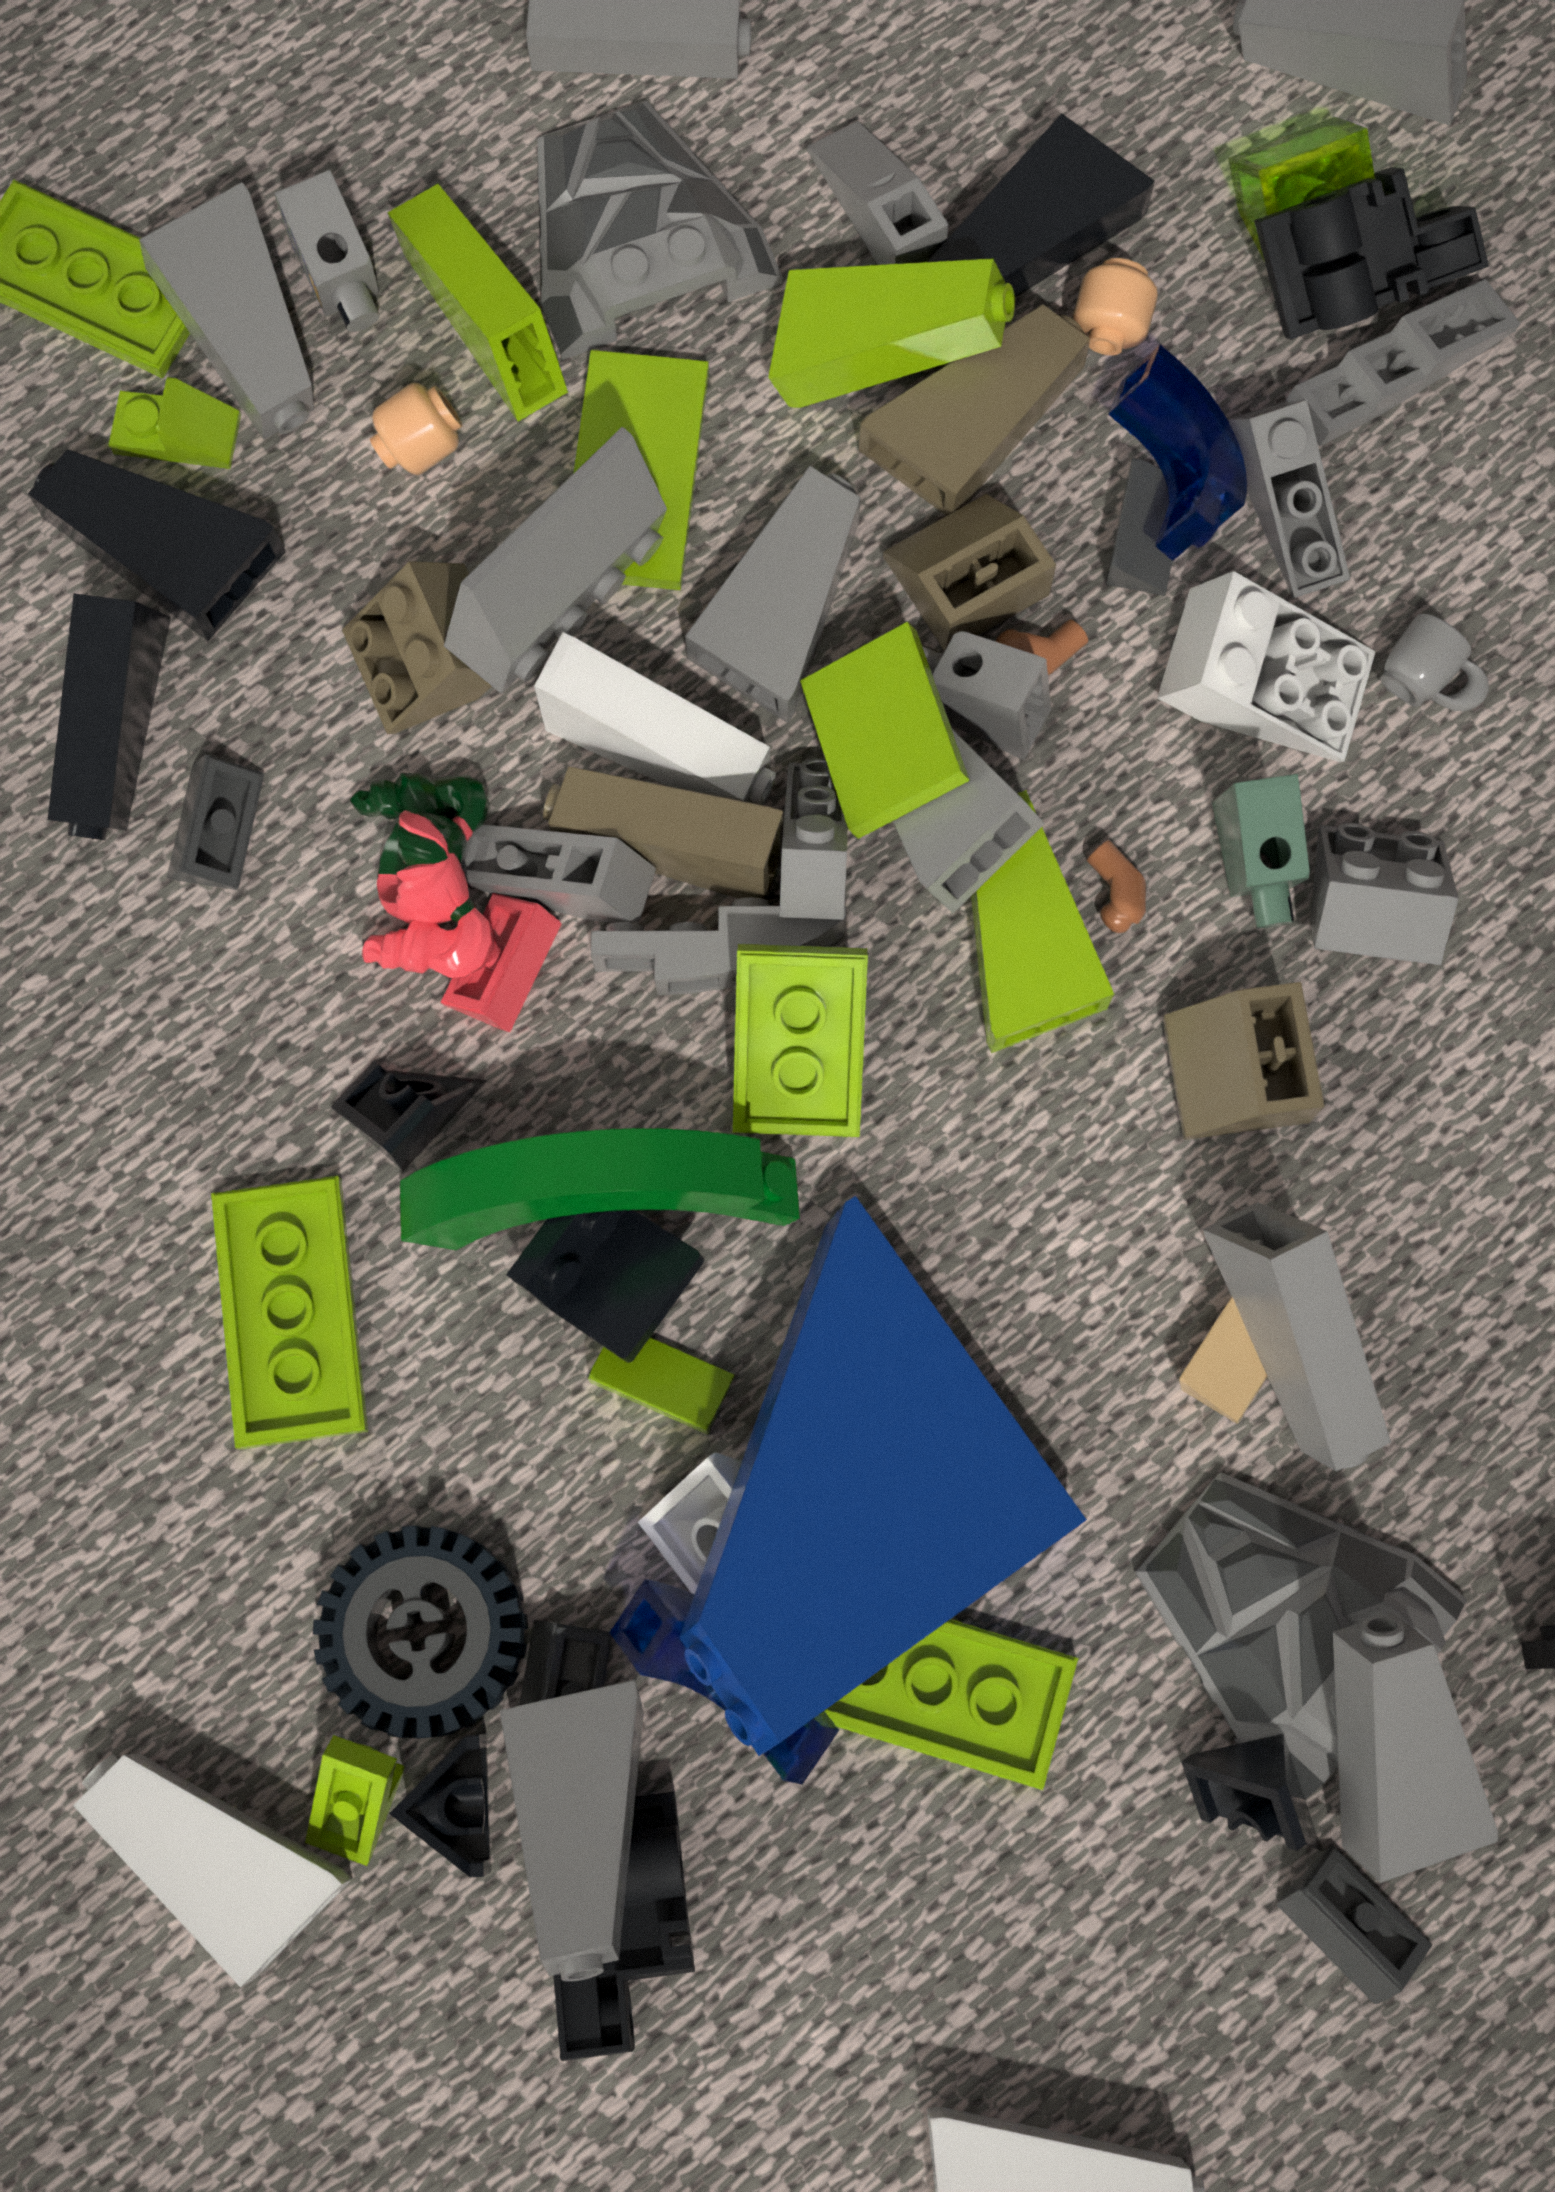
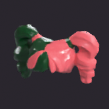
(424, 875)

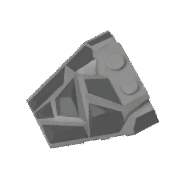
(635, 224)
(1256, 1602)

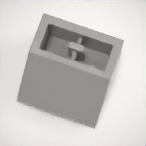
(1382, 894)

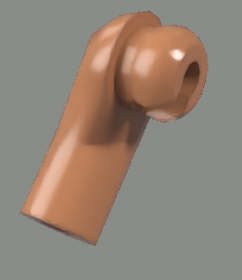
(1055, 648)
(1126, 888)

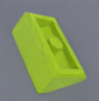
(666, 1383)

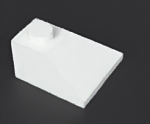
(690, 1515)

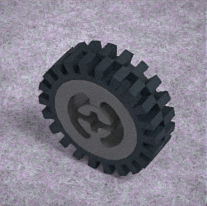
(430, 1700)

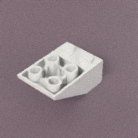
(1265, 668)

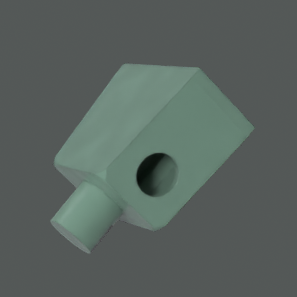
(1268, 820)

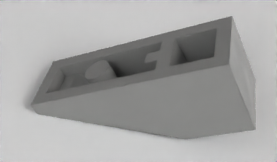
(560, 871)

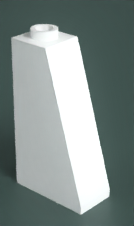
(647, 726)
(210, 1864)
(1007, 2156)

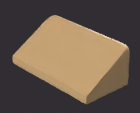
(1225, 1367)

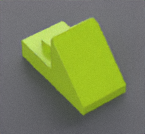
(175, 427)
(352, 1799)

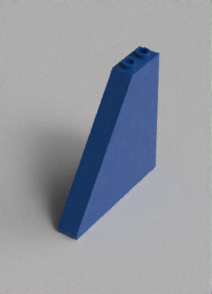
(866, 1499)

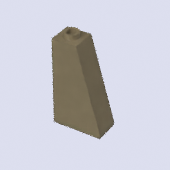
(973, 412)
(680, 832)

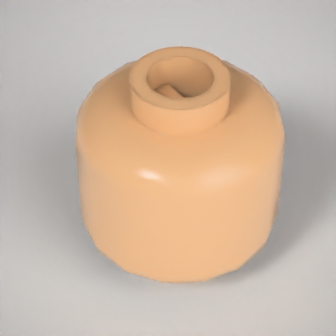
(1116, 305)
(415, 428)

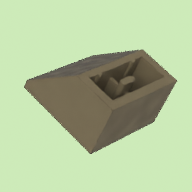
(972, 568)
(402, 647)
(1244, 1062)

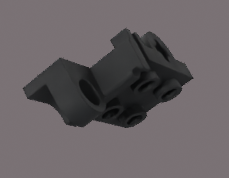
(1361, 250)
(597, 2011)

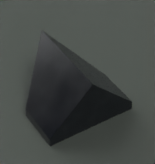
(403, 1109)
(1253, 1787)
(453, 1807)

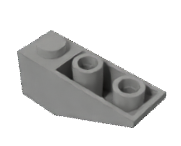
(880, 196)
(1292, 495)
(813, 845)

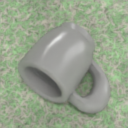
(1427, 661)

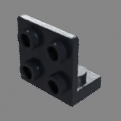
(607, 1275)

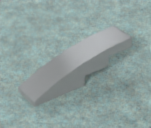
(1406, 360)

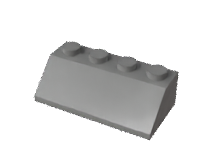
(557, 565)

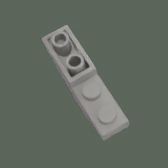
(701, 960)

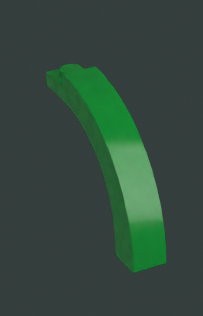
(591, 1173)

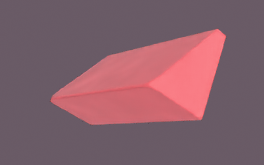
(521, 943)

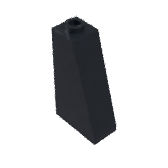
(1052, 207)
(164, 541)
(104, 712)

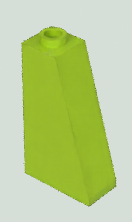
(480, 301)
(883, 323)
(1033, 949)

